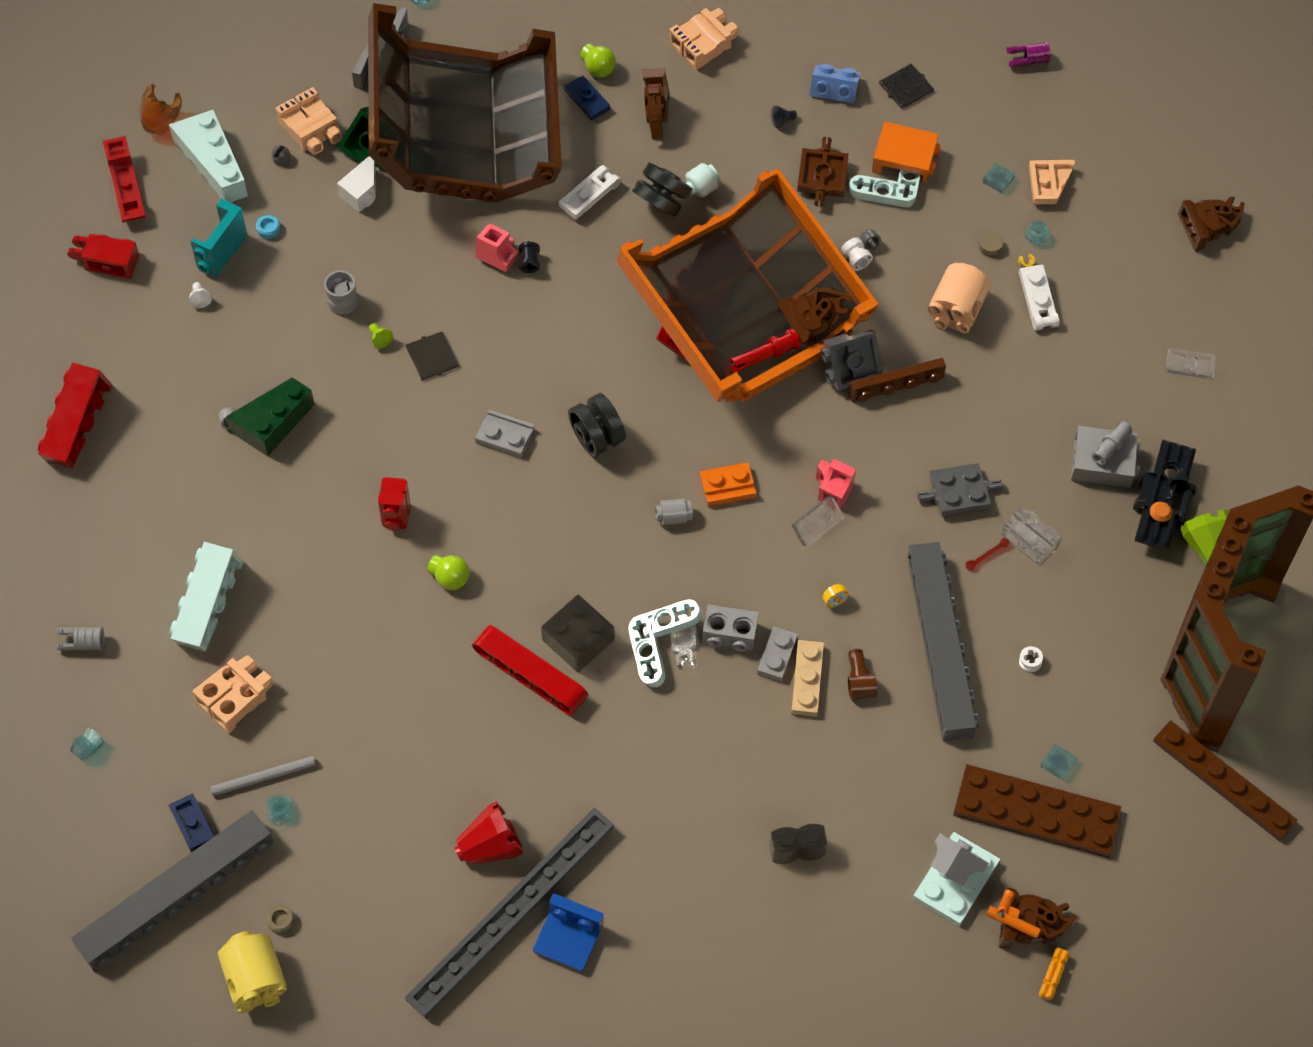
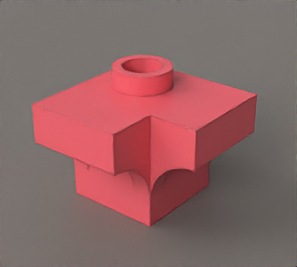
(496, 248)
(836, 481)

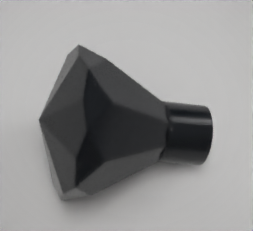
(780, 116)

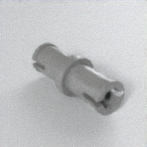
(1112, 443)

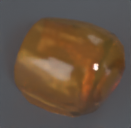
(156, 114)

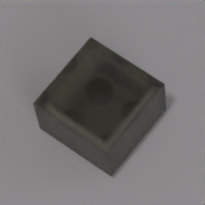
(578, 633)

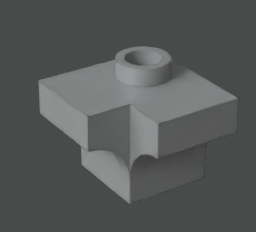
(956, 859)

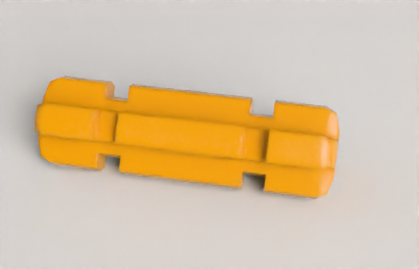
(1054, 974)

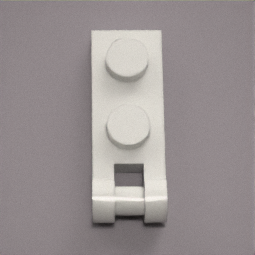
(589, 192)
(1038, 297)

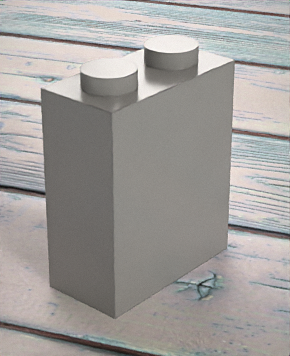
(1120, 467)

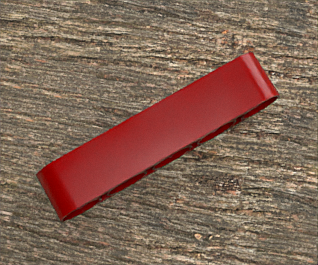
(530, 670)

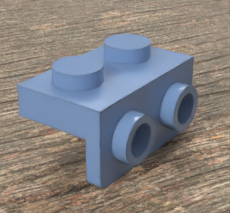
(834, 83)

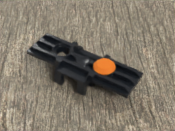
(1156, 494)

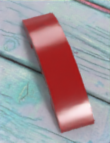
(124, 179)

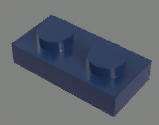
(191, 822)

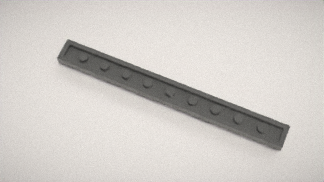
(509, 912)

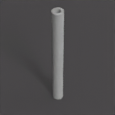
(262, 776)

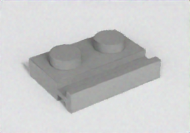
(504, 433)

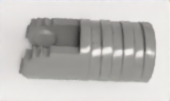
(84, 638)

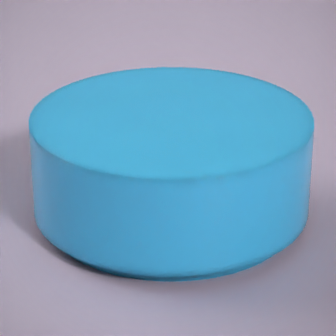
(268, 226)

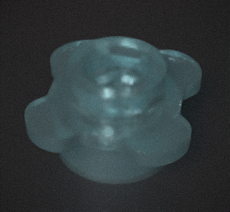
(279, 801)

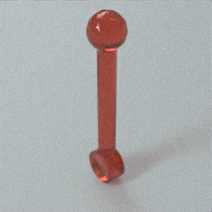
(971, 565)

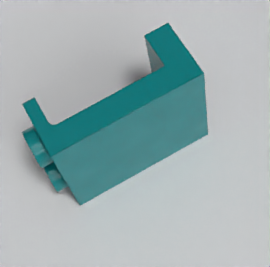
(224, 240)

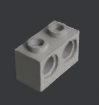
(731, 621)

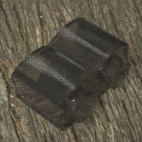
(805, 843)

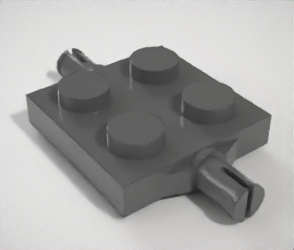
(959, 490)

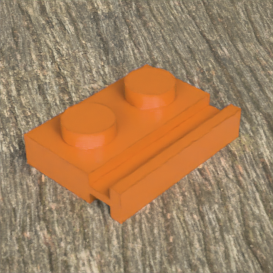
(728, 484)

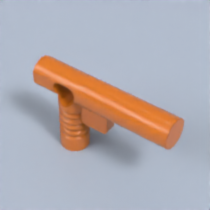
(1011, 915)

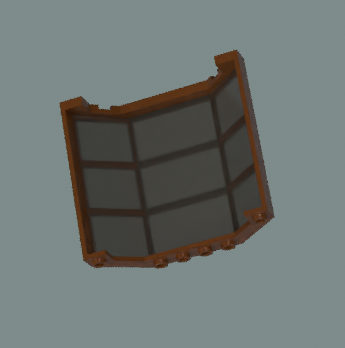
(462, 115)

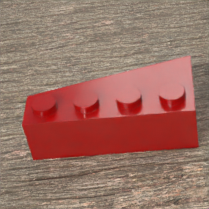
(73, 414)

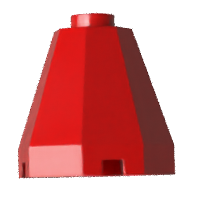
(488, 838)

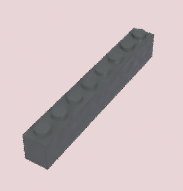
(941, 641)
(172, 891)

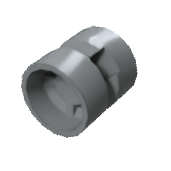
(341, 292)

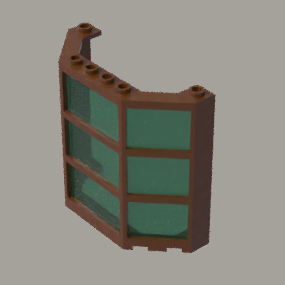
(1208, 663)

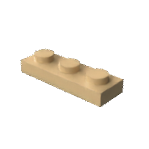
(807, 678)

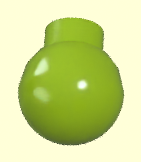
(598, 60)
(449, 571)

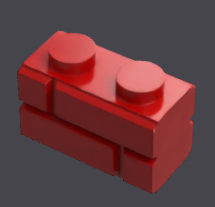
(394, 503)

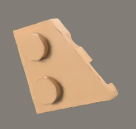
(1049, 179)

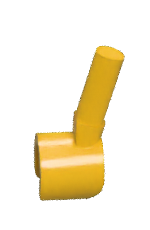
(1031, 261)

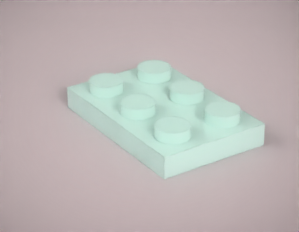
(949, 897)

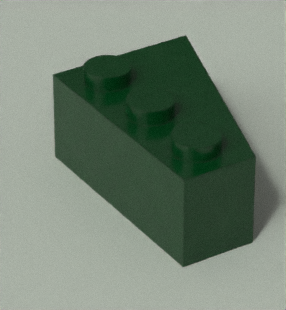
(271, 416)

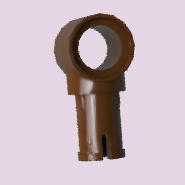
(860, 682)

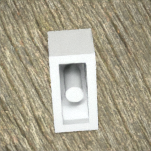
(359, 185)

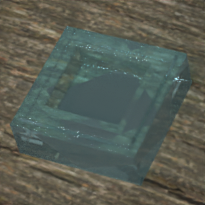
(998, 178)
(1058, 762)

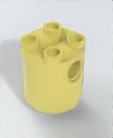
(252, 971)

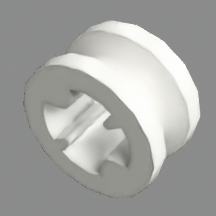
(1031, 667)

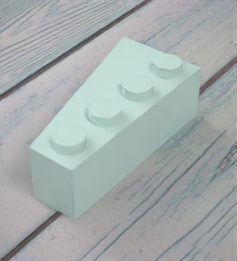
(209, 151)
(205, 596)

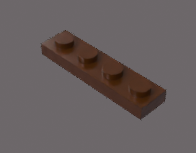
(897, 379)

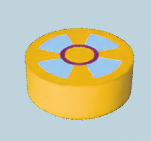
(835, 595)

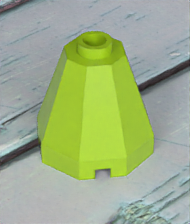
(1203, 532)

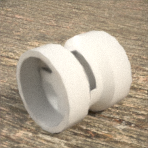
(855, 252)

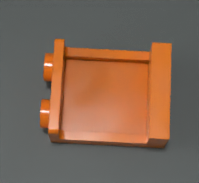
(906, 150)

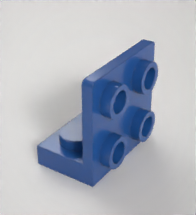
(569, 933)

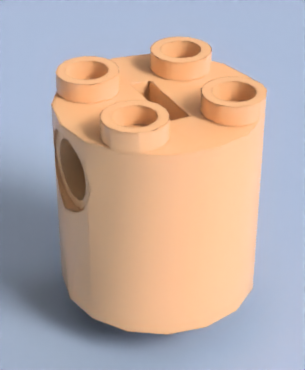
(959, 297)

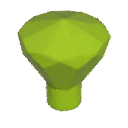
(380, 336)

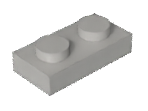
(777, 654)

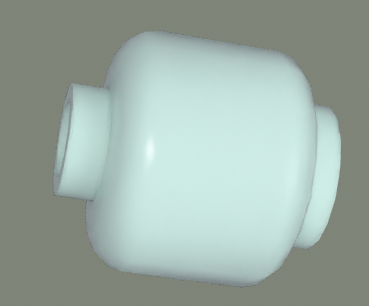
(702, 179)

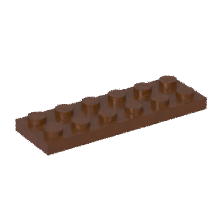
(1037, 811)

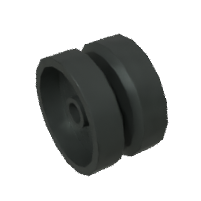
(660, 192)
(596, 424)

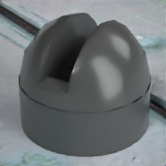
(284, 156)
(874, 242)

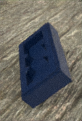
(587, 98)

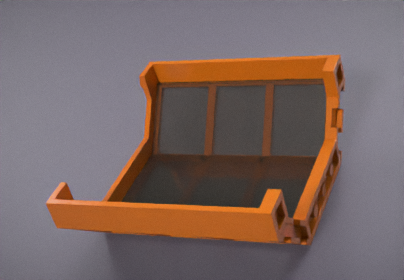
(724, 281)

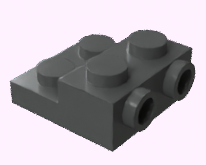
(851, 358)

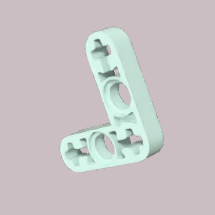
(895, 189)
(653, 630)

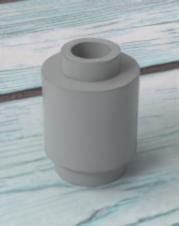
(674, 511)

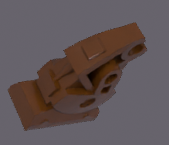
(656, 99)
(1209, 219)
(812, 312)
(1040, 913)

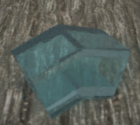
(86, 744)

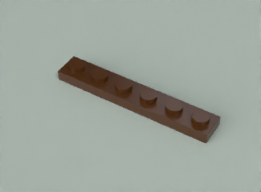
(1225, 780)

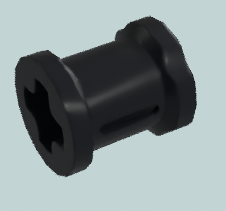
(529, 257)

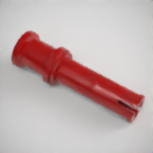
(774, 347)

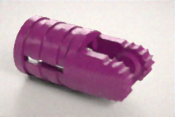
(1032, 54)

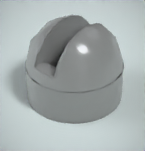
(222, 416)

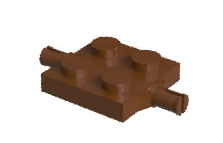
(822, 172)

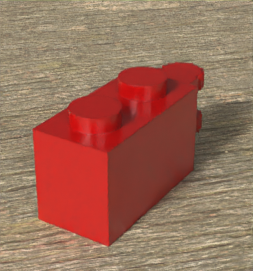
(105, 254)

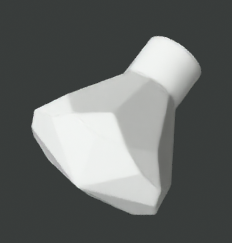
(199, 296)

